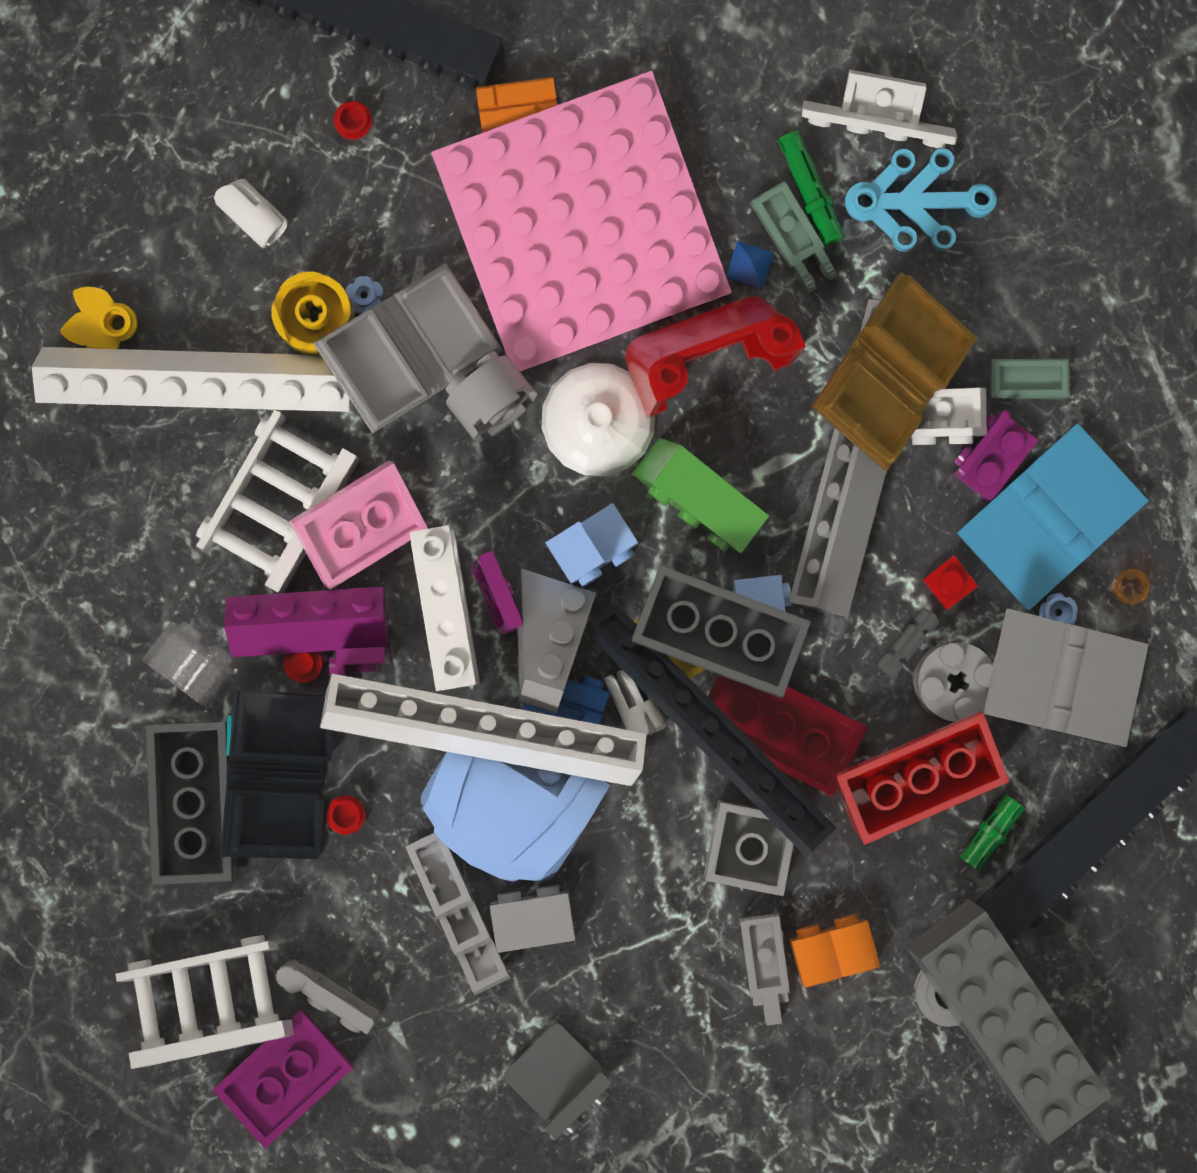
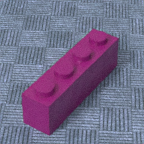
(306, 621)

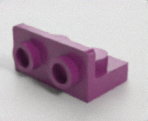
(994, 456)
(363, 659)

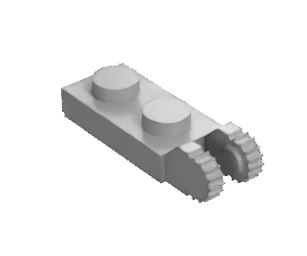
(327, 995)

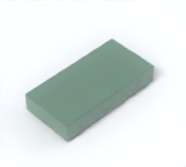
(1029, 379)

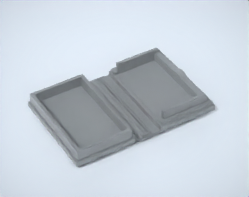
(407, 347)
(1065, 678)

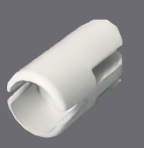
(251, 212)
(641, 712)

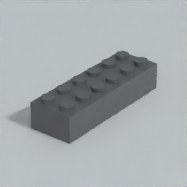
(1008, 1021)

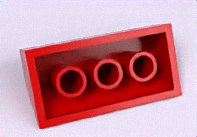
(921, 778)

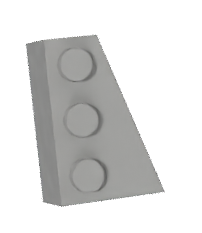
(550, 636)

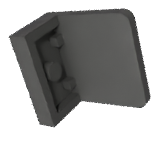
(559, 1079)

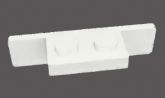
(882, 106)

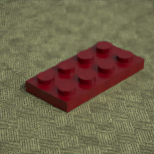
(792, 731)

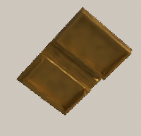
(894, 370)

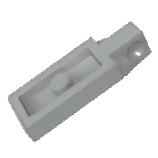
(765, 964)

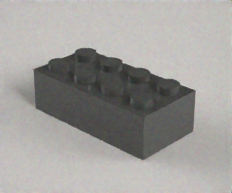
(721, 631)
(188, 802)

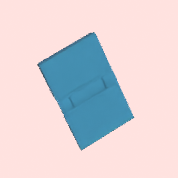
(1052, 517)

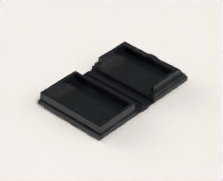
(275, 776)

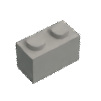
(532, 919)

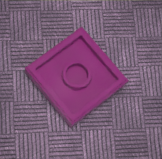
(496, 593)

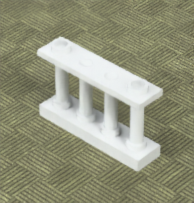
(337, 471)
(444, 608)
(229, 1032)

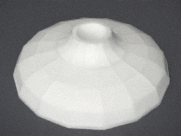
(596, 420)

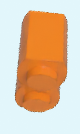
(834, 951)

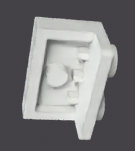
(953, 414)

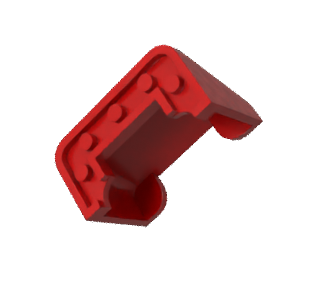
(659, 357)

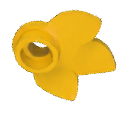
(94, 323)

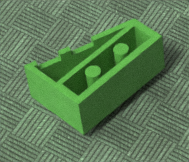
(699, 495)

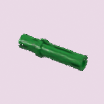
(808, 182)

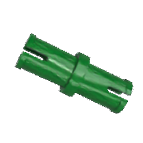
(992, 832)

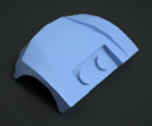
(508, 814)

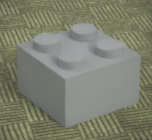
(747, 850)

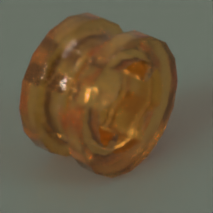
(1133, 598)

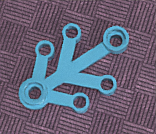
(913, 201)

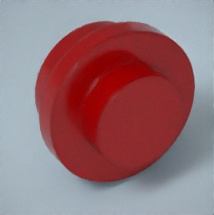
(353, 120)
(303, 666)
(345, 814)

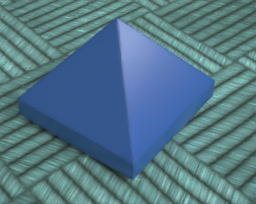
(749, 265)

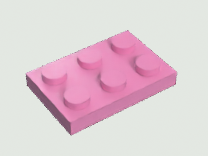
(358, 525)

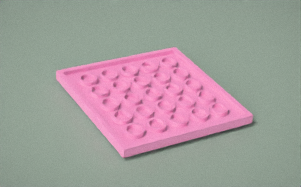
(582, 222)

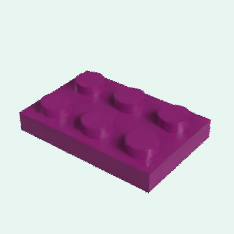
(283, 1079)

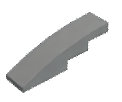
(458, 913)

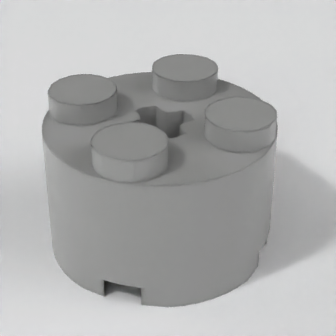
(489, 396)
(933, 687)

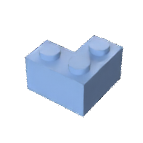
(591, 545)

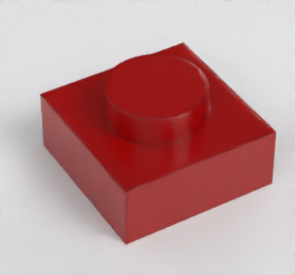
(949, 582)

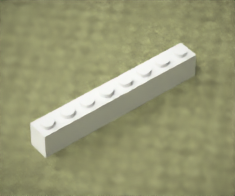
(186, 379)
(483, 730)

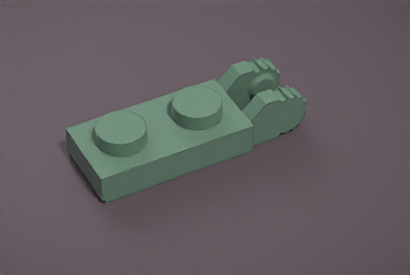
(792, 233)

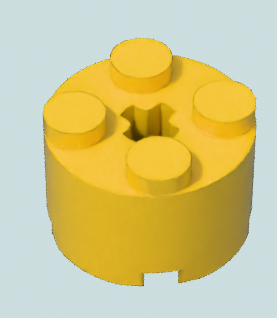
(293, 305)

